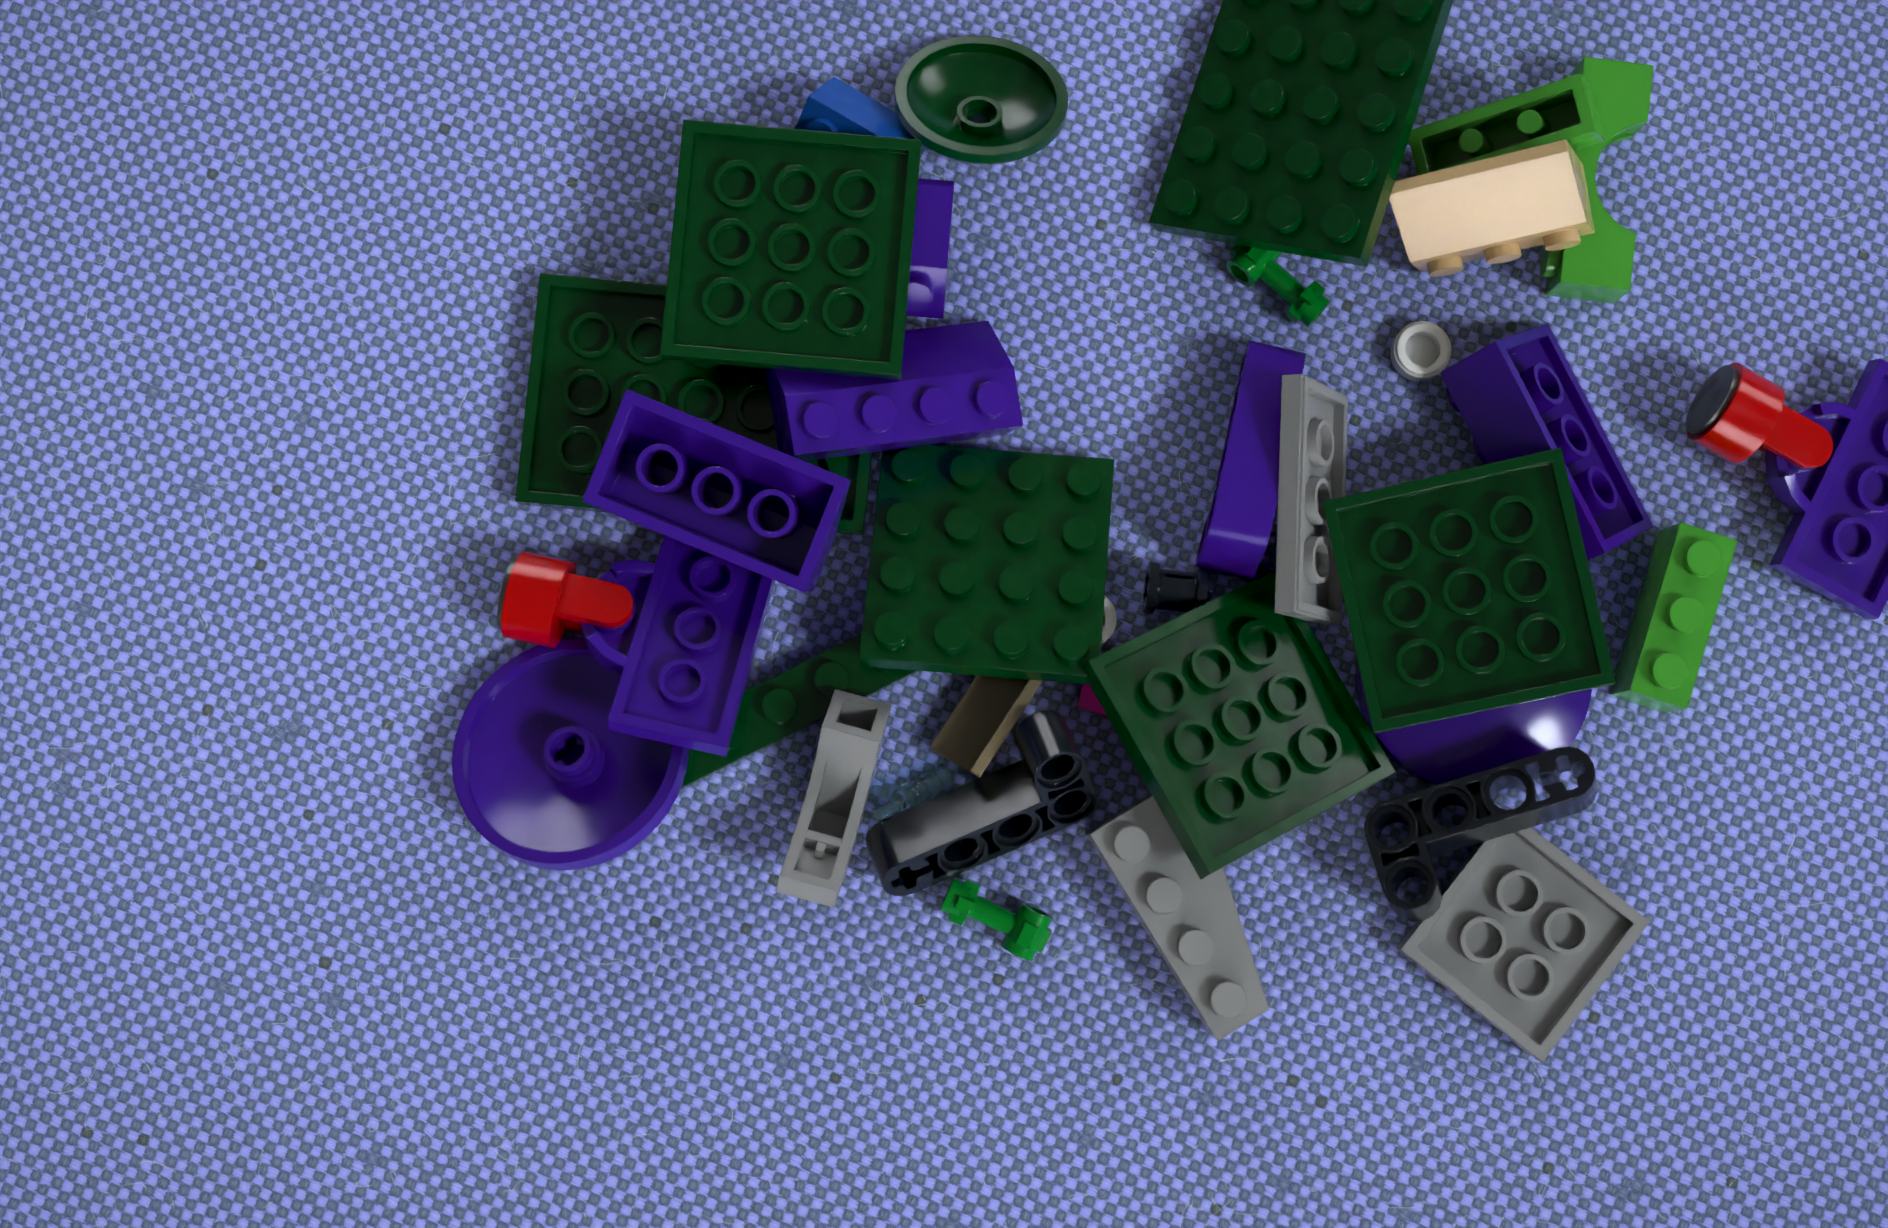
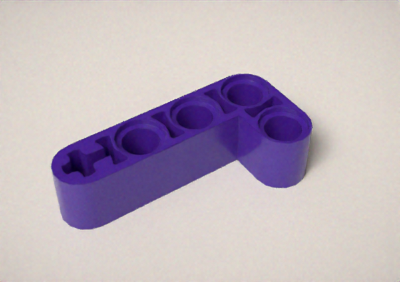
(1249, 465)

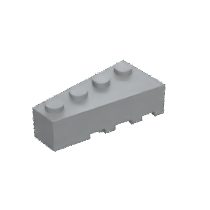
(1184, 916)

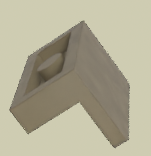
(983, 721)

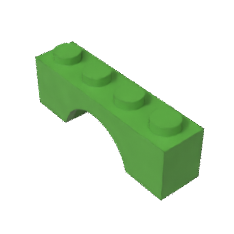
(1603, 261)

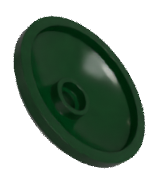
(981, 99)

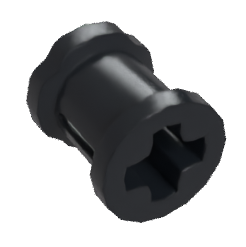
(1174, 589)

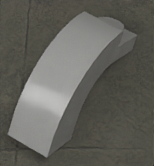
(835, 798)

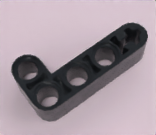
(989, 814)
(1482, 822)

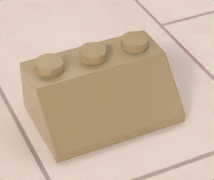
(1493, 208)

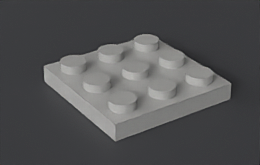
(1524, 938)

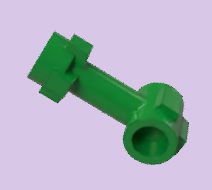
(1252, 263)
(1024, 930)

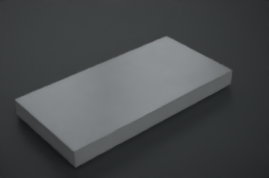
(1309, 472)

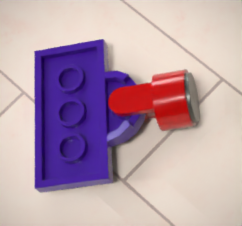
(1822, 466)
(670, 628)

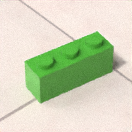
(1510, 125)
(1673, 617)

